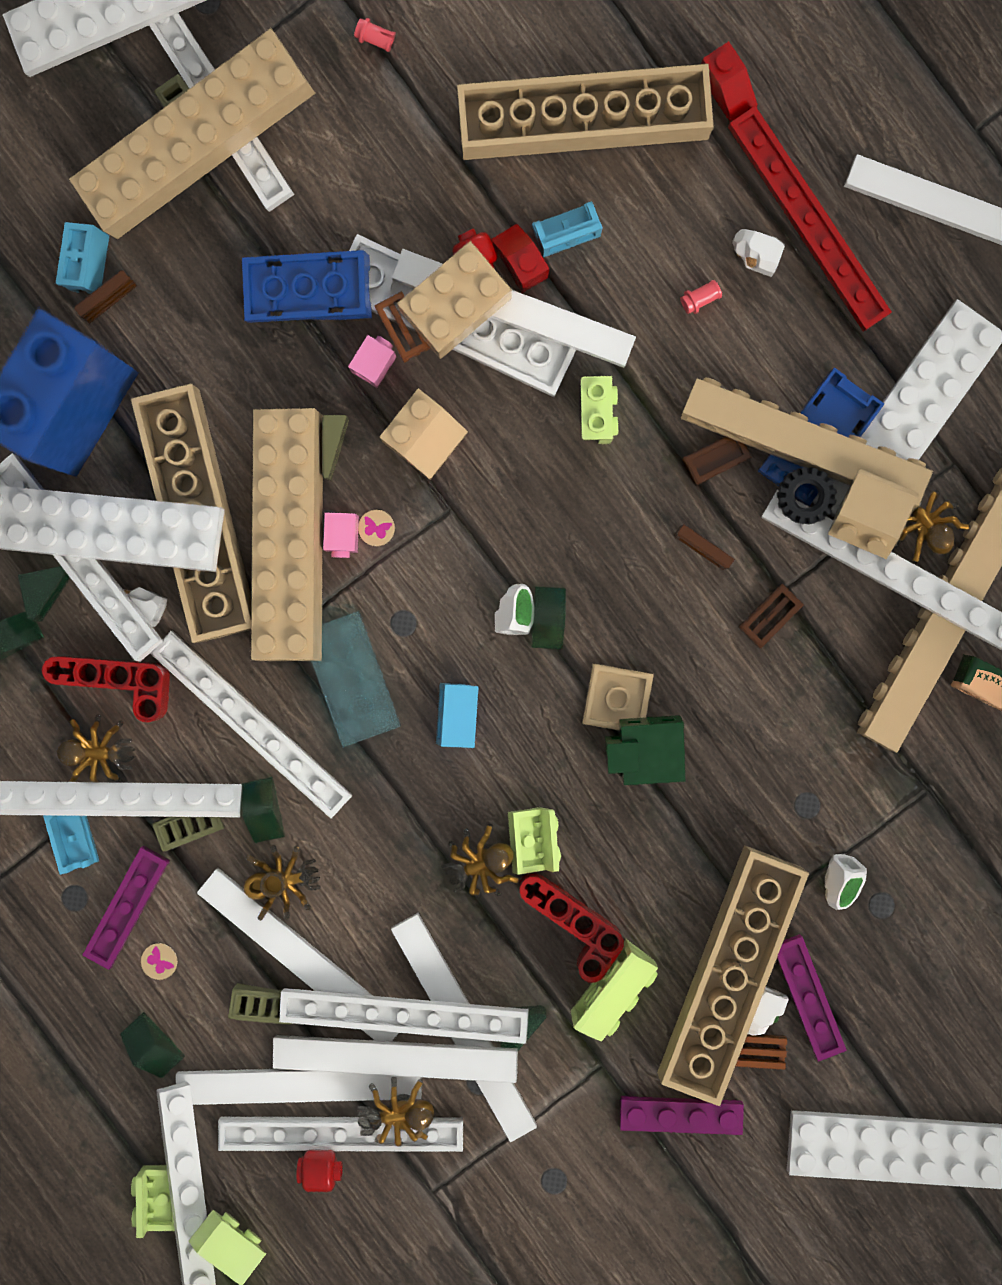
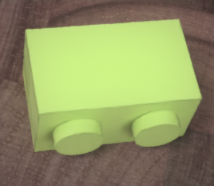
(227, 1246)

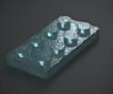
(353, 681)

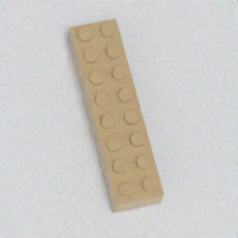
(585, 111)
(192, 135)
(187, 472)
(287, 535)
(732, 975)

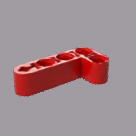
(107, 679)
(567, 918)

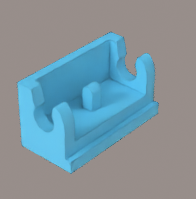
(567, 229)
(82, 257)
(457, 715)
(71, 842)

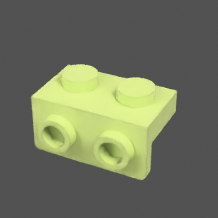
(597, 409)
(534, 840)
(153, 1200)

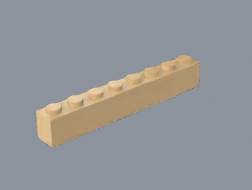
(796, 439)

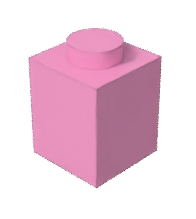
(373, 360)
(341, 534)

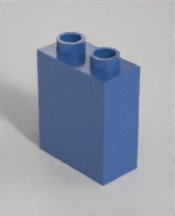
(59, 394)

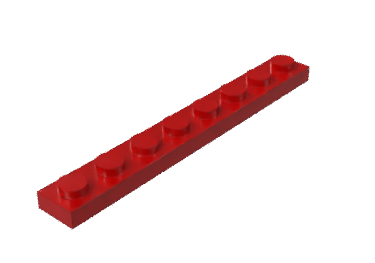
(809, 218)

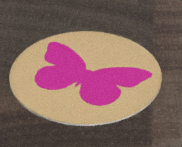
(376, 527)
(159, 961)

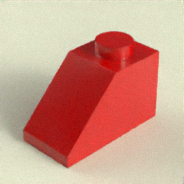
(730, 82)
(521, 257)

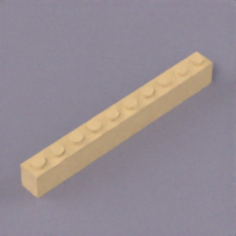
(934, 638)

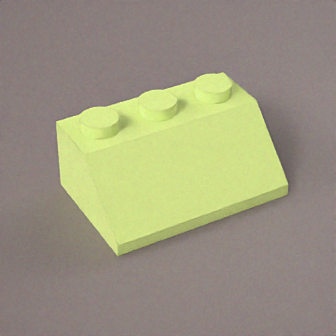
(606, 1000)

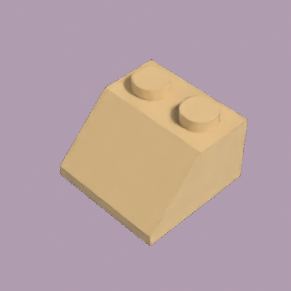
(423, 434)
(873, 513)

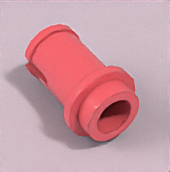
(374, 34)
(700, 297)

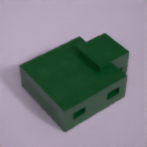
(647, 750)

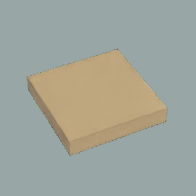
(615, 696)

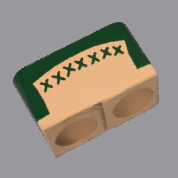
(979, 681)

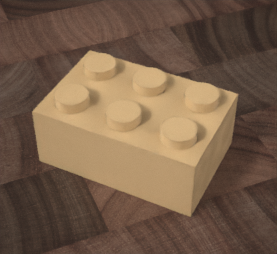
(455, 300)

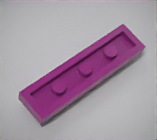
(126, 907)
(809, 999)
(680, 1115)

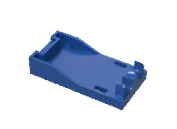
(307, 287)
(840, 407)

